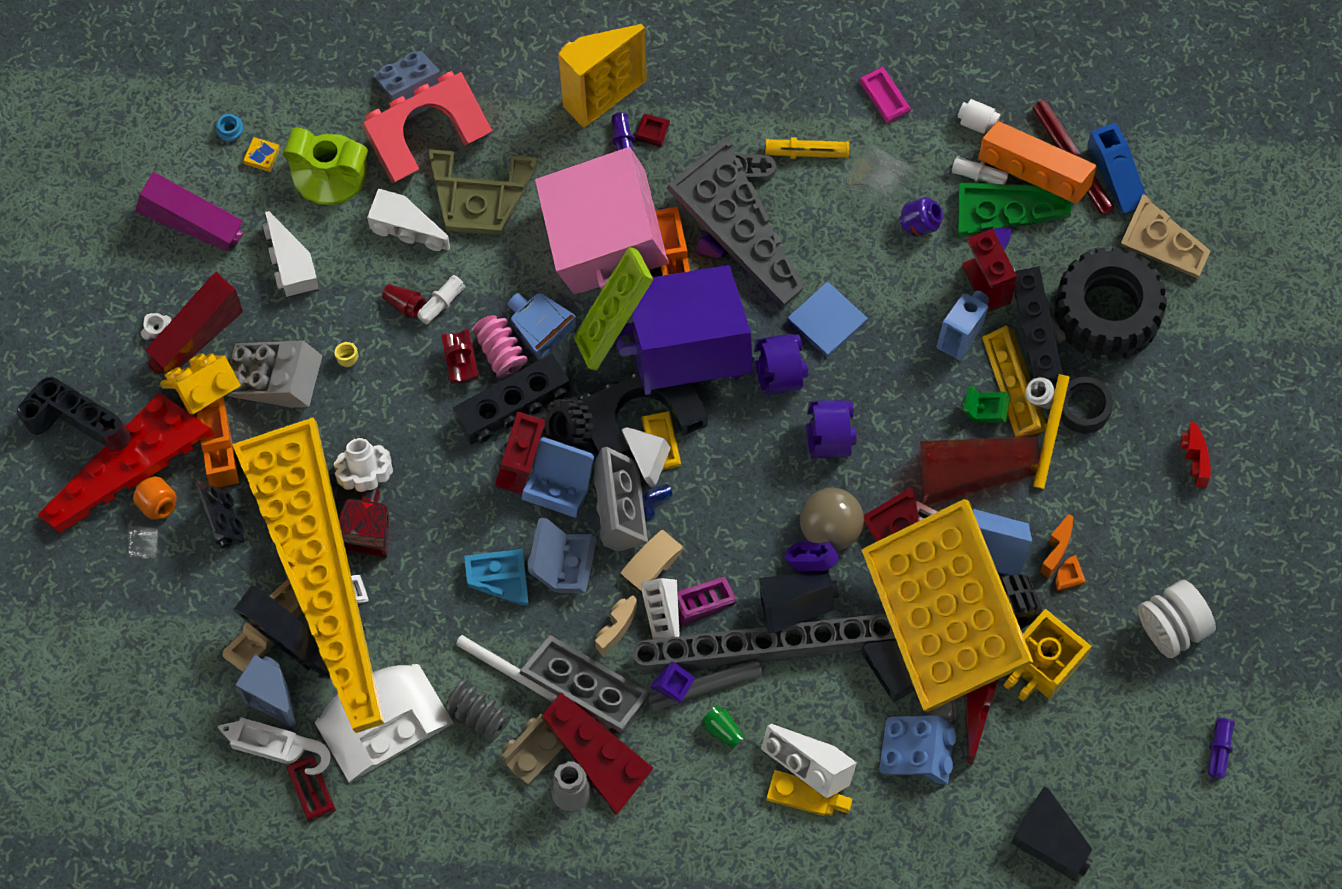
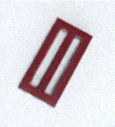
(320, 811)

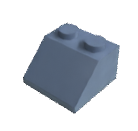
(266, 690)

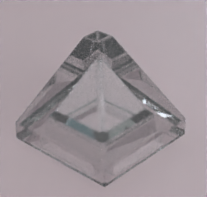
(142, 539)

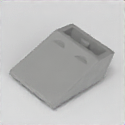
(275, 372)

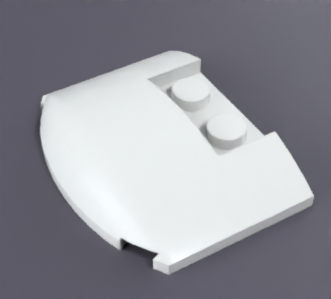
(409, 715)

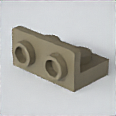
(531, 751)

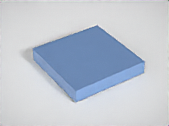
(827, 319)

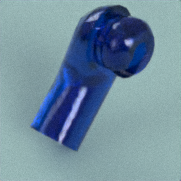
(654, 496)

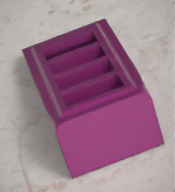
(688, 616)

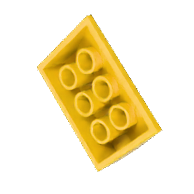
(601, 71)

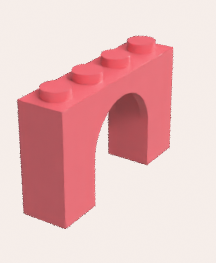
(450, 96)

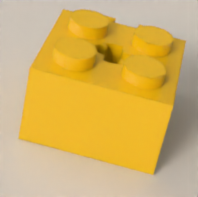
(1049, 673)

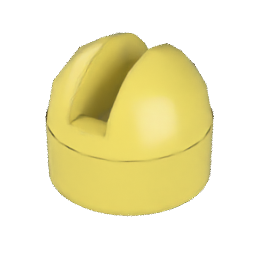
(346, 354)

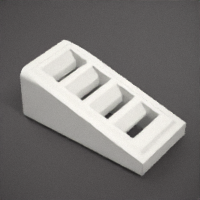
(653, 593)

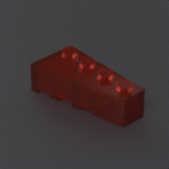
(972, 465)

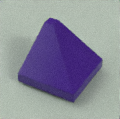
(710, 247)
(673, 682)

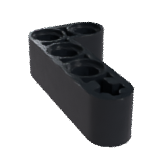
(56, 400)
(281, 629)

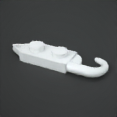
(273, 743)

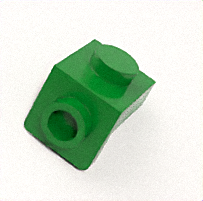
(986, 407)

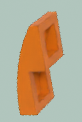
(1059, 541)

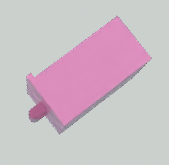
(595, 217)

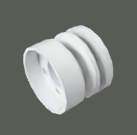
(1177, 618)

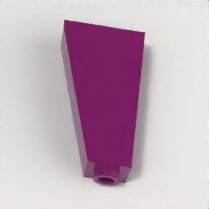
(188, 213)

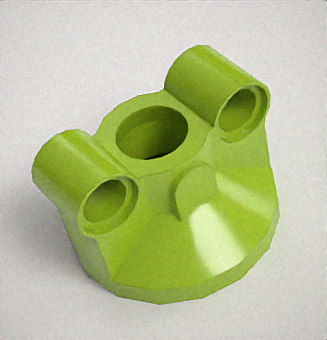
(329, 181)

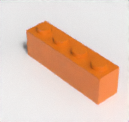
(1037, 162)

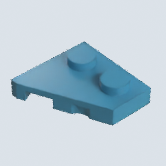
(498, 575)

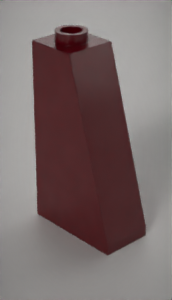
(195, 325)

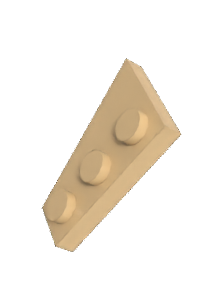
(1162, 240)

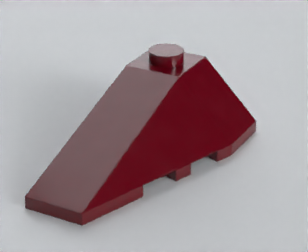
(976, 711)

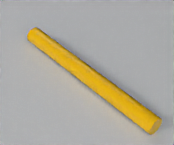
(1051, 431)

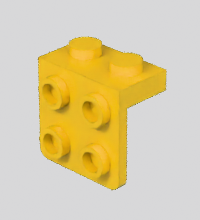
(202, 381)

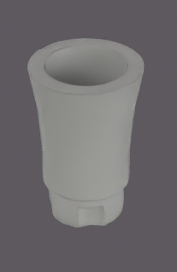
(570, 796)

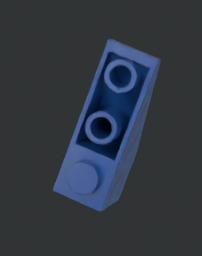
(1116, 166)

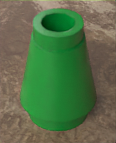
(722, 726)

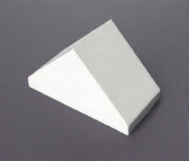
(649, 453)

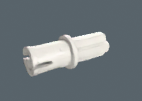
(979, 171)
(441, 299)

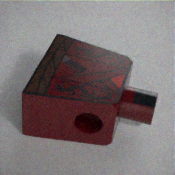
(365, 525)

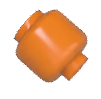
(155, 498)

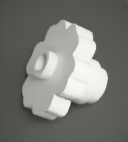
(362, 466)

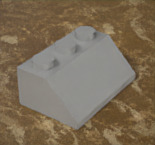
(619, 500)

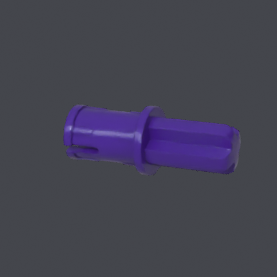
(622, 135)
(1220, 748)

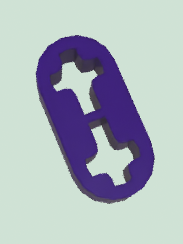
(811, 556)

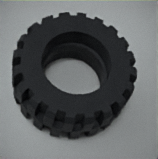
(1102, 335)

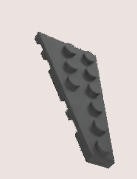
(731, 211)

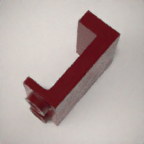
(990, 269)
(519, 453)

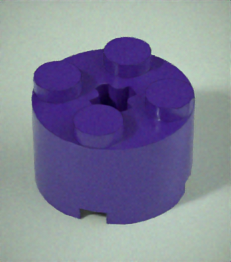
(780, 364)
(830, 429)

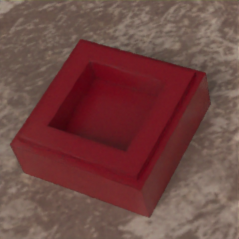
(652, 130)

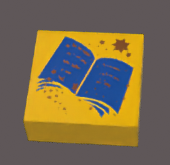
(261, 154)

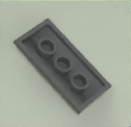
(606, 698)

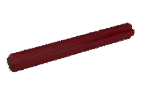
(1064, 142)

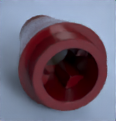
(404, 300)

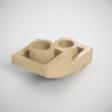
(652, 558)
(621, 617)

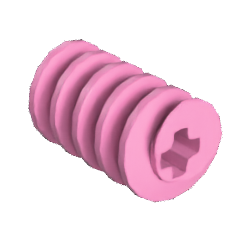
(499, 346)

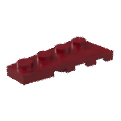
(604, 758)

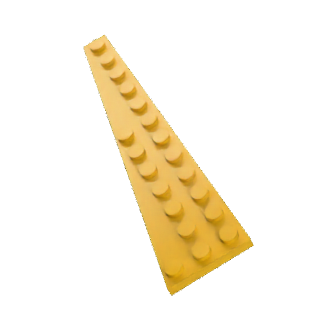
(299, 508)

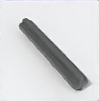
(711, 683)

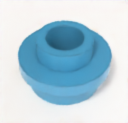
(227, 120)

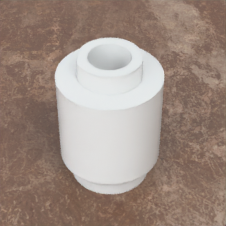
(978, 116)

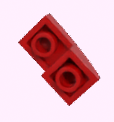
(1196, 449)

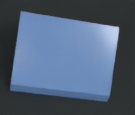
(1006, 541)

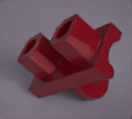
(460, 357)

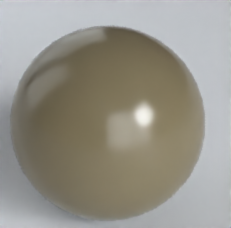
(832, 517)

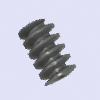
(476, 712)

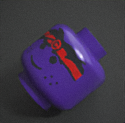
(921, 217)

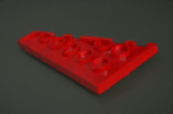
(156, 436)

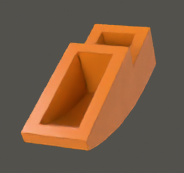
(673, 241)
(218, 450)

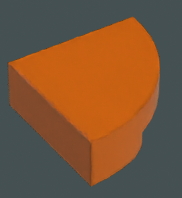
(1069, 574)

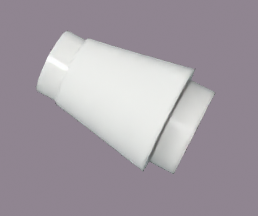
(1040, 392)

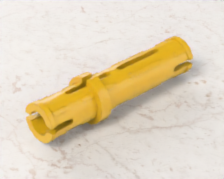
(774, 148)

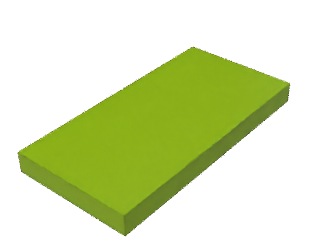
(613, 308)

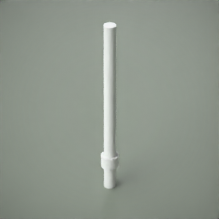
(506, 668)

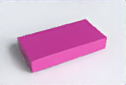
(885, 95)

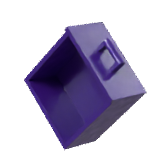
(689, 330)

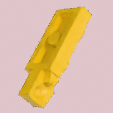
(795, 793)

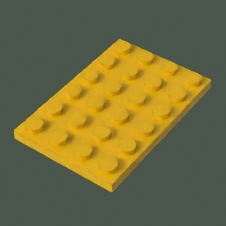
(946, 605)

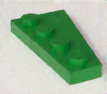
(1003, 205)

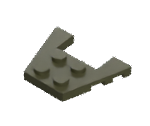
(476, 203)

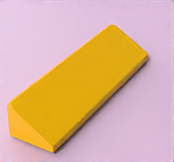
(1016, 380)

